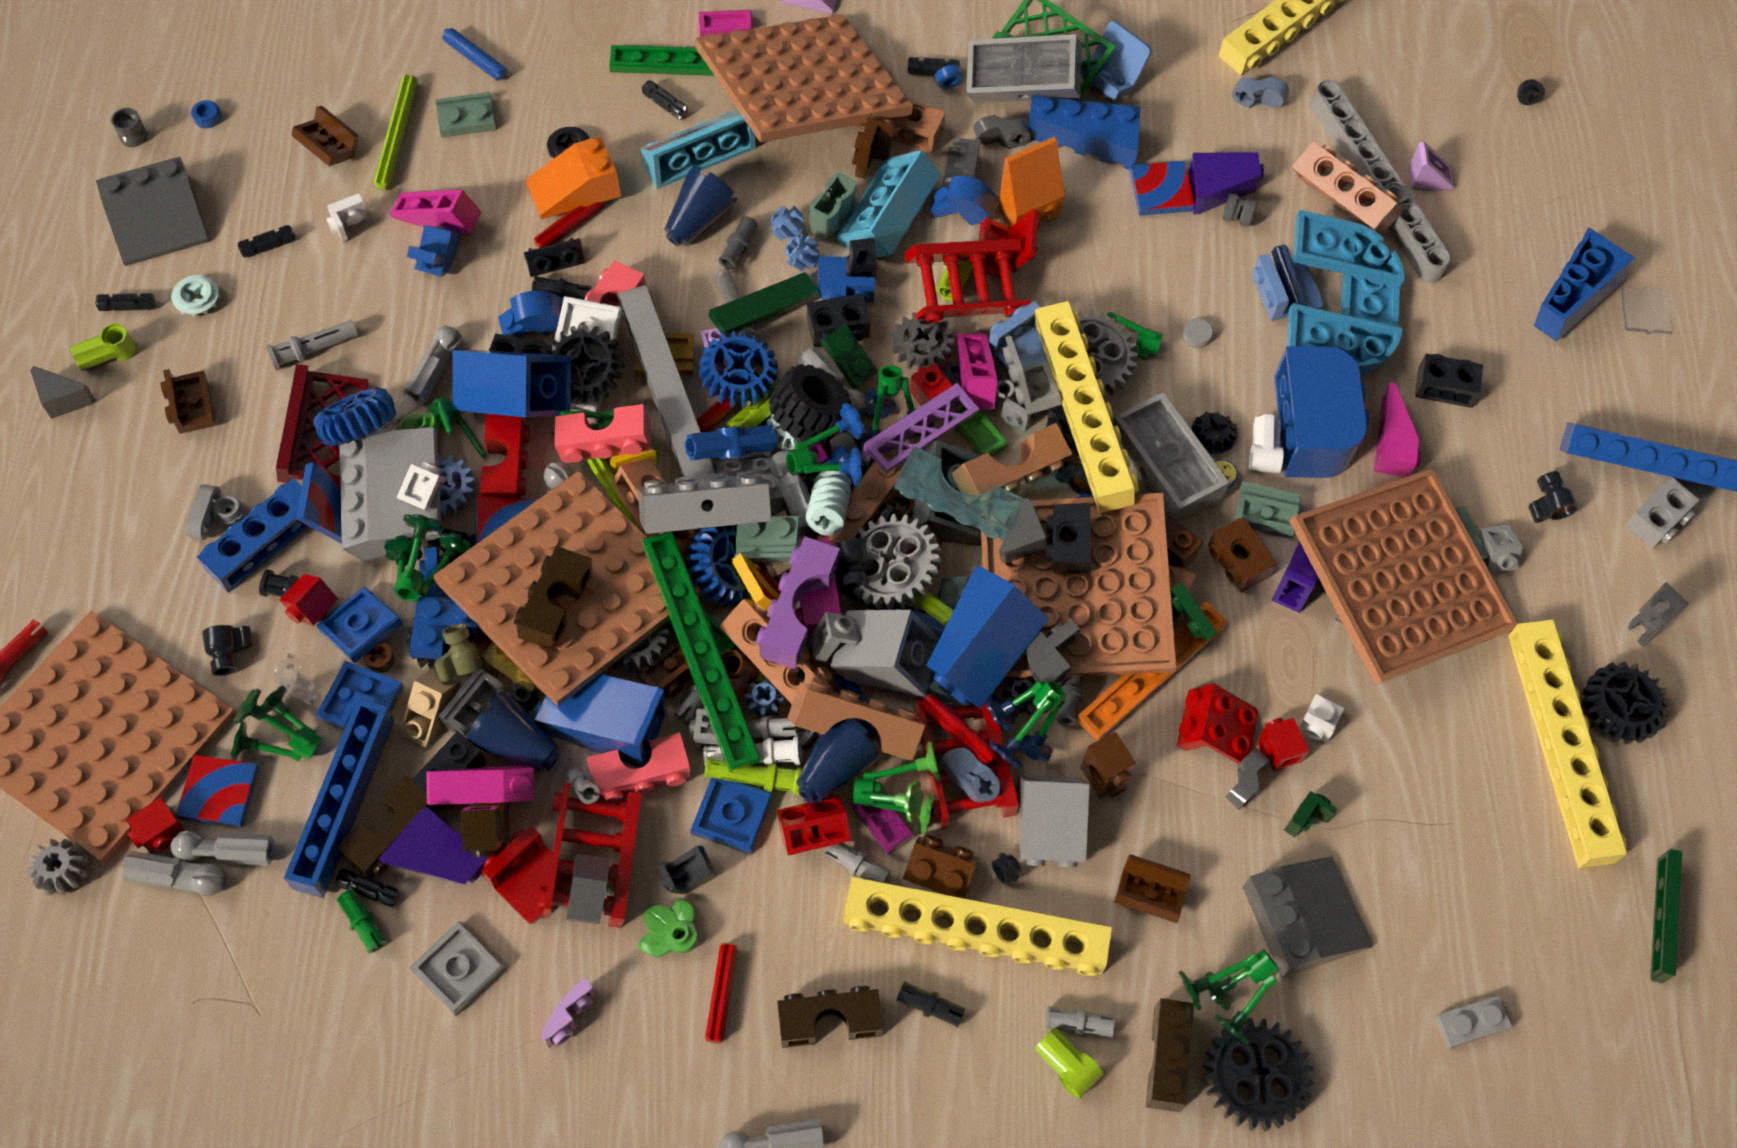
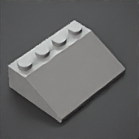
(370, 482)

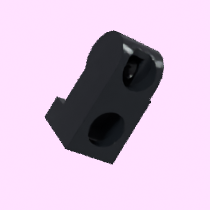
(862, 257)

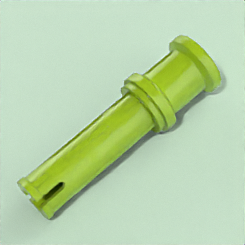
(769, 777)

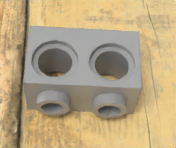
(1660, 511)

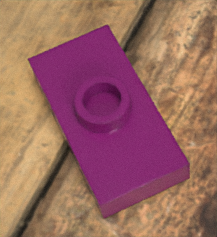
(884, 825)

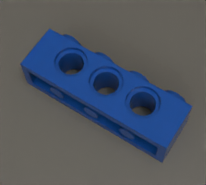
(254, 550)

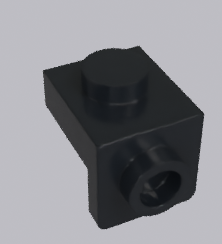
(687, 871)

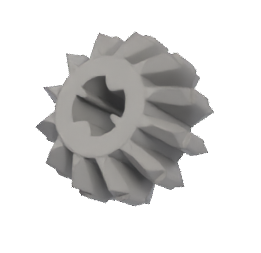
(61, 878)

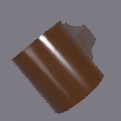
(740, 671)

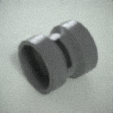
(129, 127)
(1233, 206)

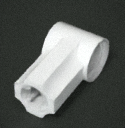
(1266, 451)

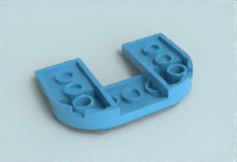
(1369, 291)

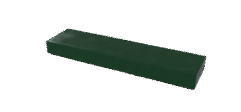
(764, 304)
(1666, 916)

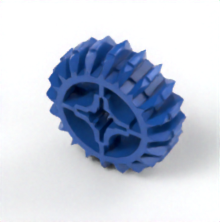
(738, 384)
(355, 416)
(713, 566)

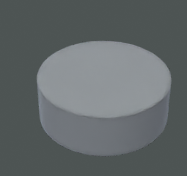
(1197, 333)

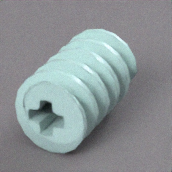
(828, 502)

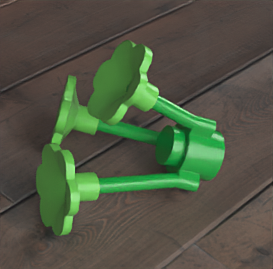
(869, 792)

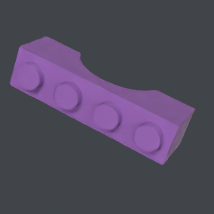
(811, 569)

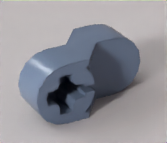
(1266, 91)
(970, 775)

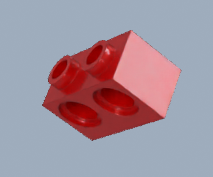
(813, 825)

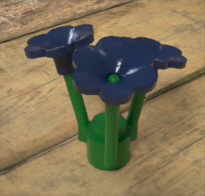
(879, 400)
(1047, 698)

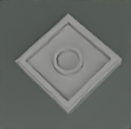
(457, 968)

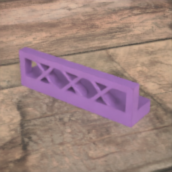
(917, 423)

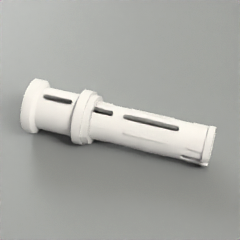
(769, 751)

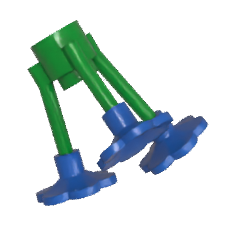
(805, 461)

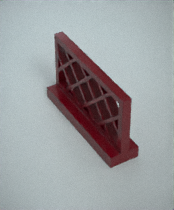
(297, 415)

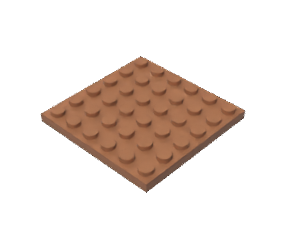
(802, 77)
(1403, 575)
(1117, 605)
(608, 620)
(102, 734)

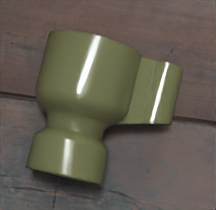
(461, 657)

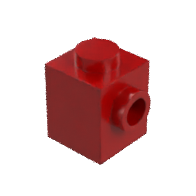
(928, 383)
(308, 600)
(1282, 743)
(154, 826)

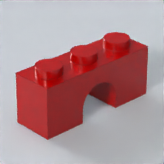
(506, 437)

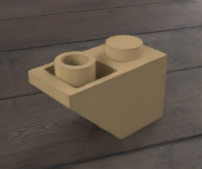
(425, 704)

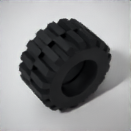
(808, 402)

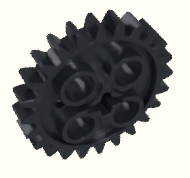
(1288, 1073)

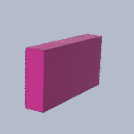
(724, 21)

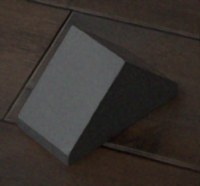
(60, 394)
(1024, 535)
(588, 889)

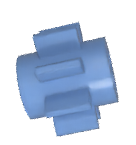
(787, 223)
(802, 252)
(765, 691)

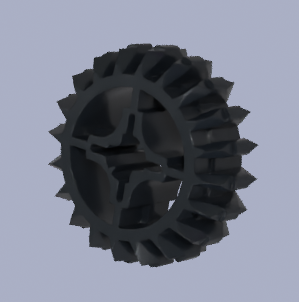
(583, 340)
(1610, 708)

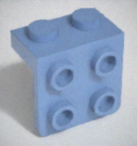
(1124, 66)
(1272, 291)
(1023, 333)

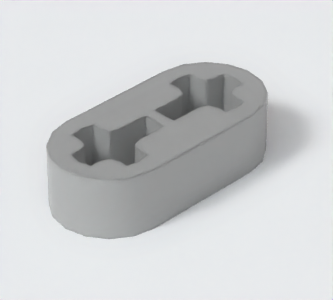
(201, 513)

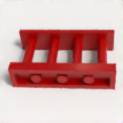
(976, 252)
(990, 732)
(623, 843)

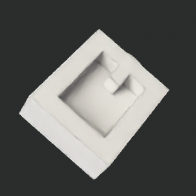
(346, 213)
(420, 485)
(1320, 719)

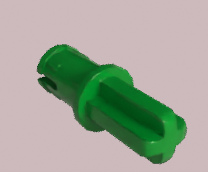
(361, 921)

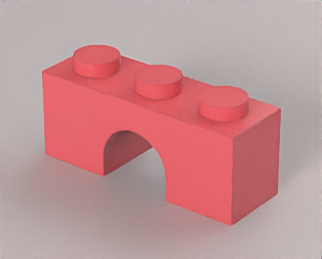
(614, 280)
(625, 435)
(666, 767)

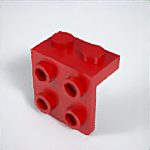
(1024, 228)
(1217, 721)
(521, 872)

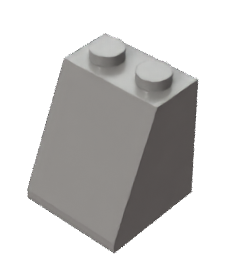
(889, 651)
(1052, 820)

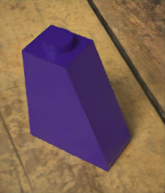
(1221, 173)
(1296, 581)
(433, 850)

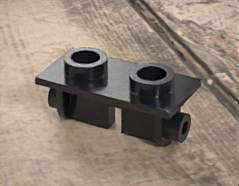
(554, 257)

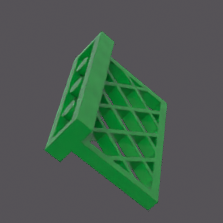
(1100, 62)

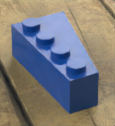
(1087, 127)
(1585, 281)

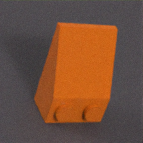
(574, 179)
(1032, 181)

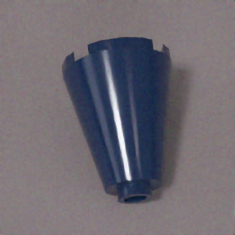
(698, 206)
(513, 735)
(836, 760)

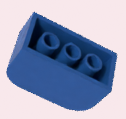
(1319, 410)

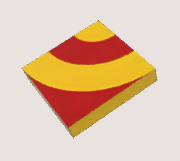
(758, 581)

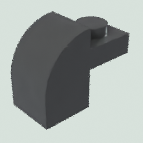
(1044, 653)

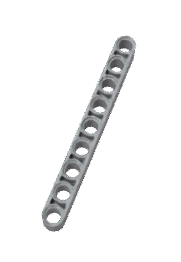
(1360, 148)
(662, 378)

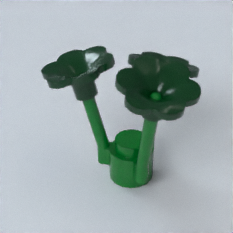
(406, 552)
(303, 740)
(1256, 966)

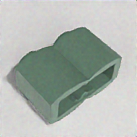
(832, 205)

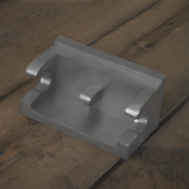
(961, 160)
(1658, 613)
(470, 702)

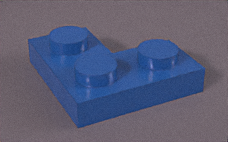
(430, 619)
(355, 683)

